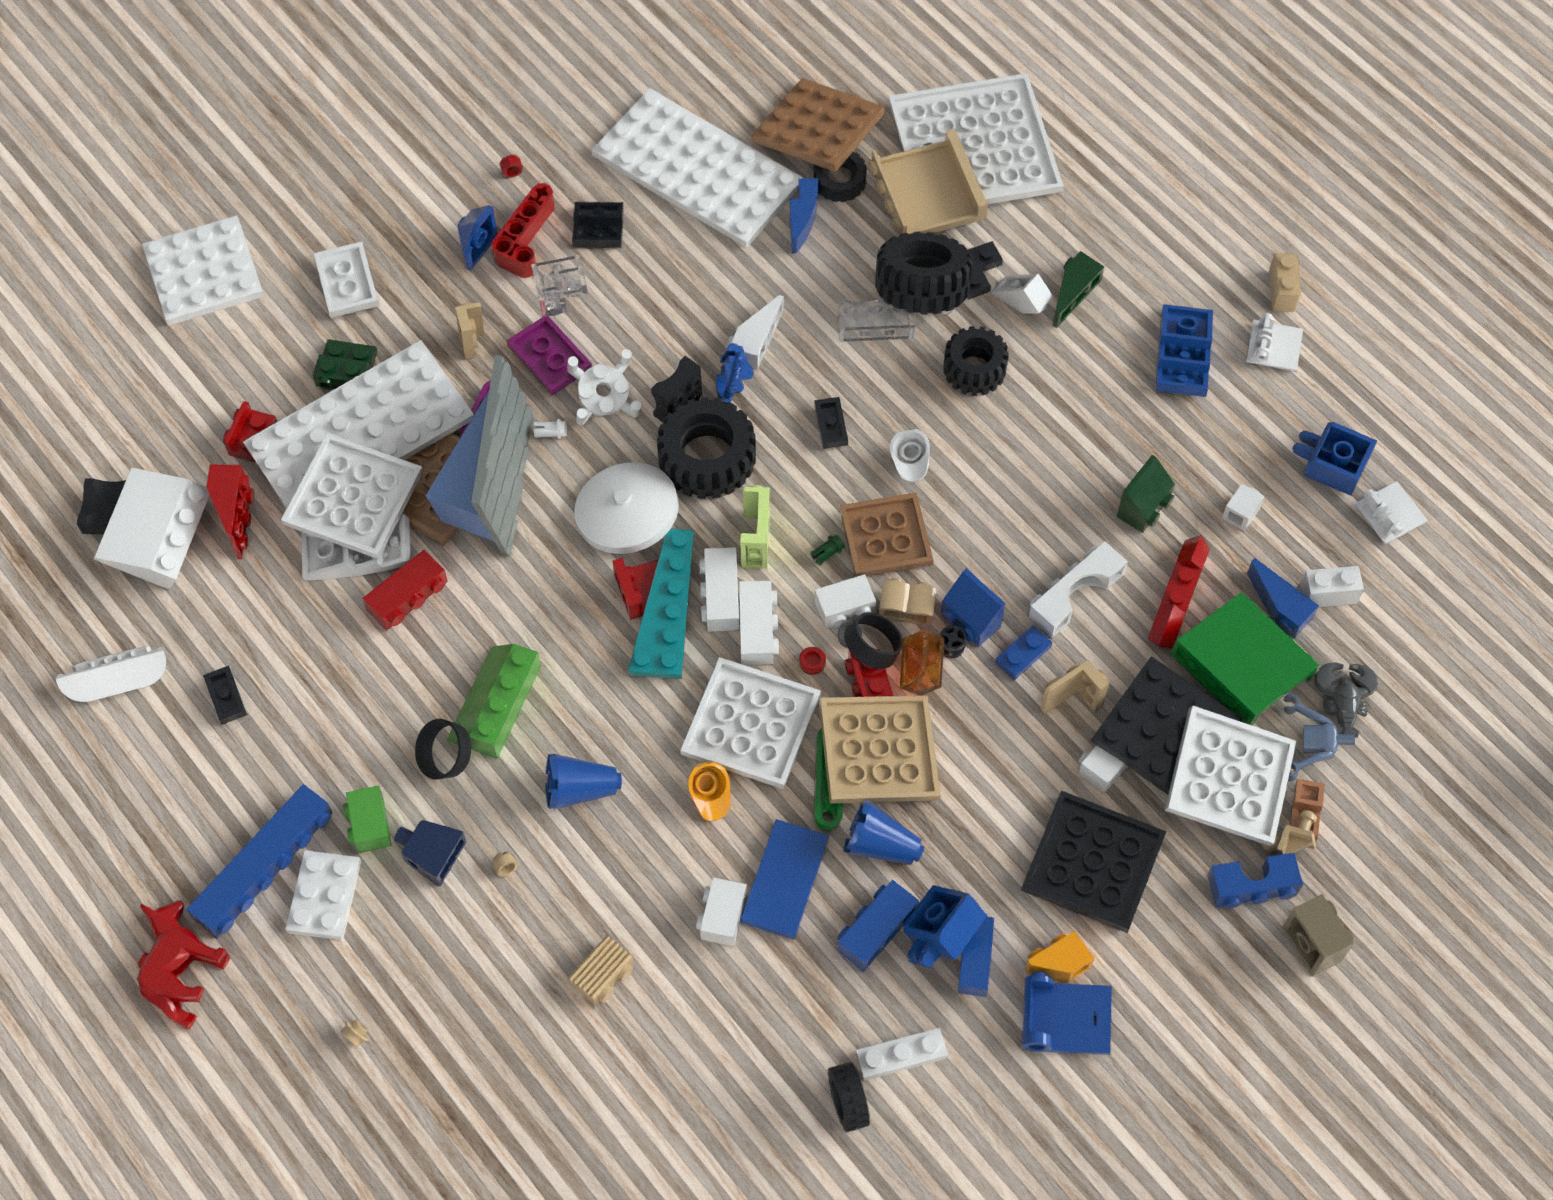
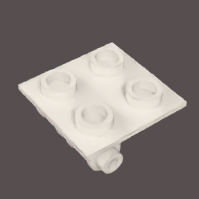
(1274, 344)
(1390, 512)

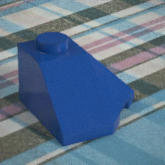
(476, 234)

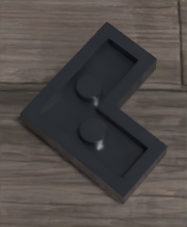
(983, 258)

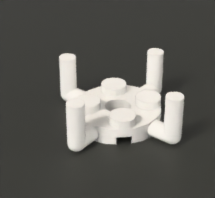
(610, 377)

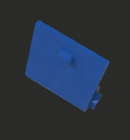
(1063, 1018)

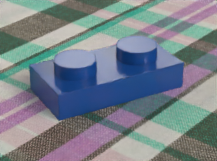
(1023, 652)

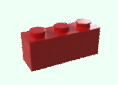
(405, 590)

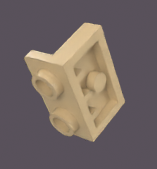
(469, 326)

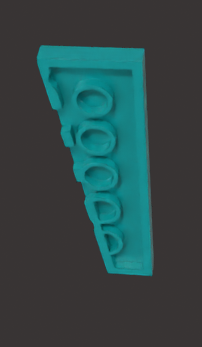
(663, 625)

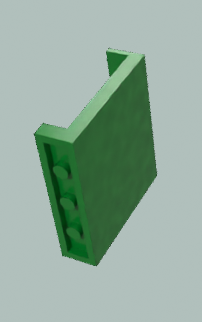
(1243, 658)

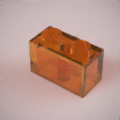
(922, 662)

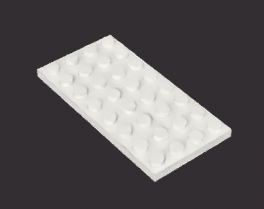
(697, 167)
(388, 408)

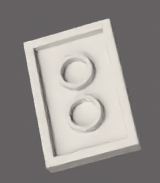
(346, 279)
(323, 895)

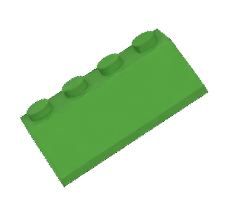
(497, 697)

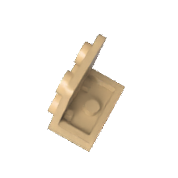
(1082, 678)

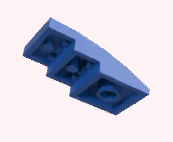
(1184, 350)

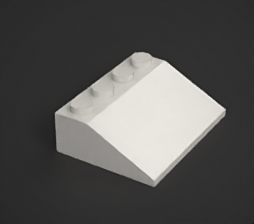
(152, 526)

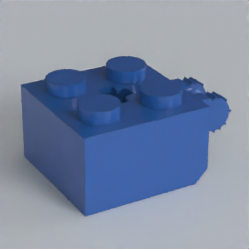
(1336, 456)
(942, 925)

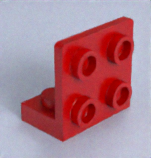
(634, 585)

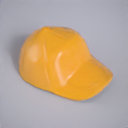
(710, 790)

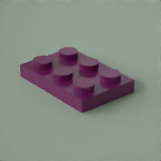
(546, 354)

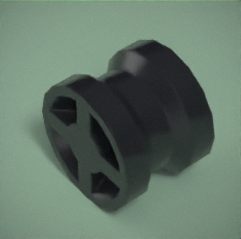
(953, 634)

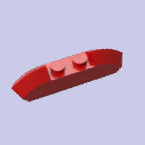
(1179, 592)

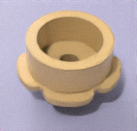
(355, 1032)

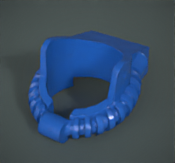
(733, 371)

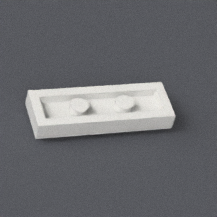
(901, 1054)

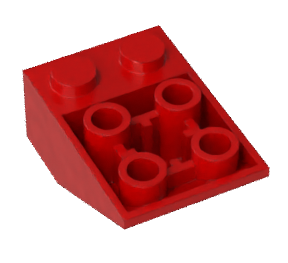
(232, 498)

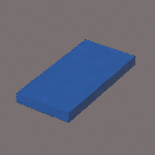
(785, 879)

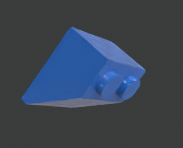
(973, 608)

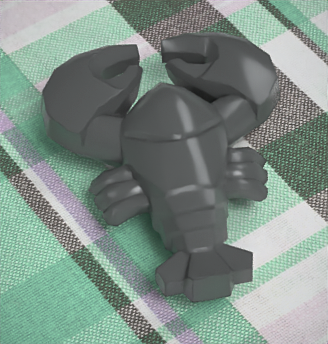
(1346, 694)

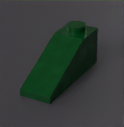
(1079, 279)

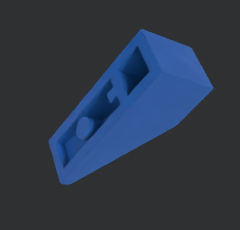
(1283, 602)

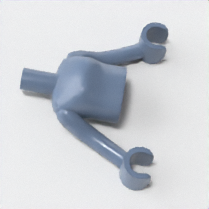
(1317, 739)

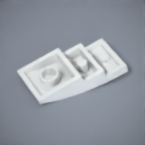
(331, 561)

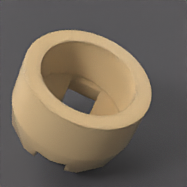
(504, 864)

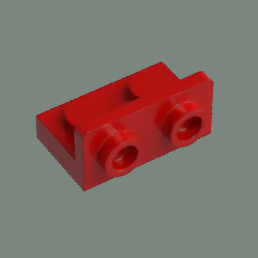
(245, 425)
(867, 680)

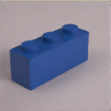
(876, 925)

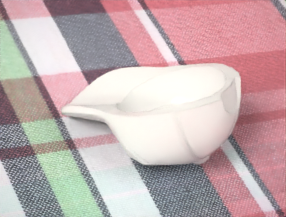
(910, 454)

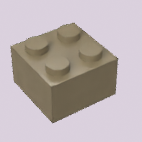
(1318, 934)

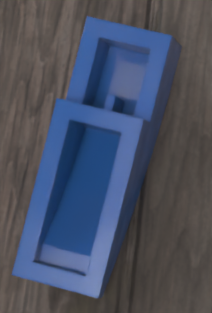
(803, 212)
(976, 961)

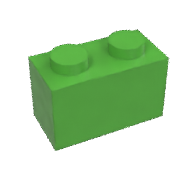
(367, 818)

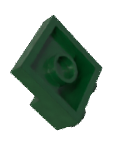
(342, 363)

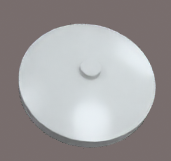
(626, 508)

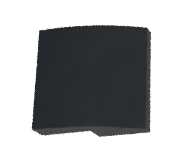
(598, 225)

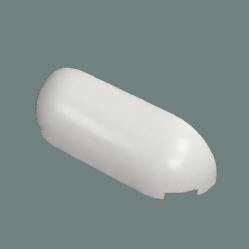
(113, 674)

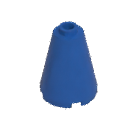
(578, 781)
(881, 837)

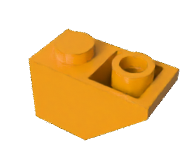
(1063, 959)

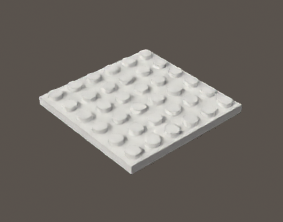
(997, 130)

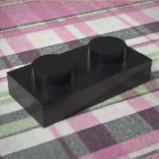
(831, 422)
(225, 695)

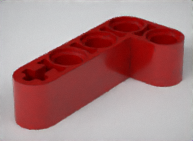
(511, 243)

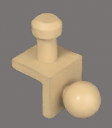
(1295, 838)

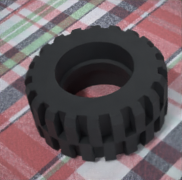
(923, 272)
(707, 419)

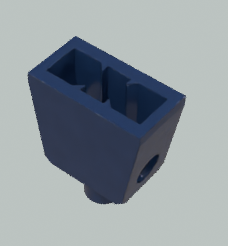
(431, 849)

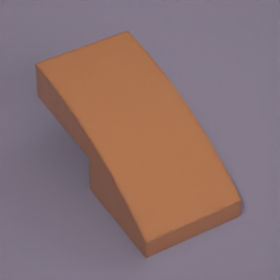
(1307, 796)

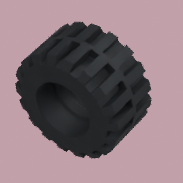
(975, 344)

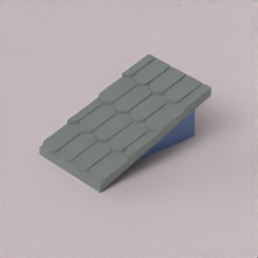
(484, 472)

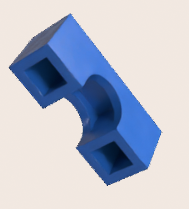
(1232, 887)

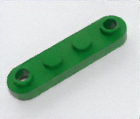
(821, 795)

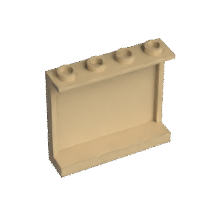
(929, 187)

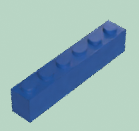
(260, 861)

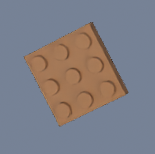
(886, 535)

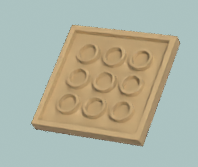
(879, 749)

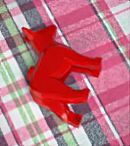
(169, 958)

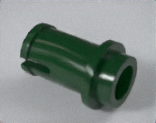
(828, 549)

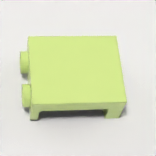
(755, 546)

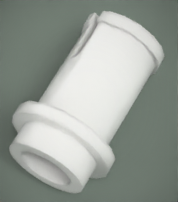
(550, 429)

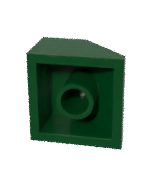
(1146, 496)

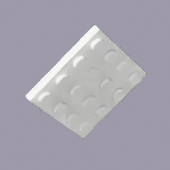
(202, 270)
(352, 495)
(751, 722)
(1230, 775)

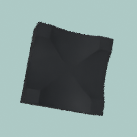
(678, 388)
(98, 504)

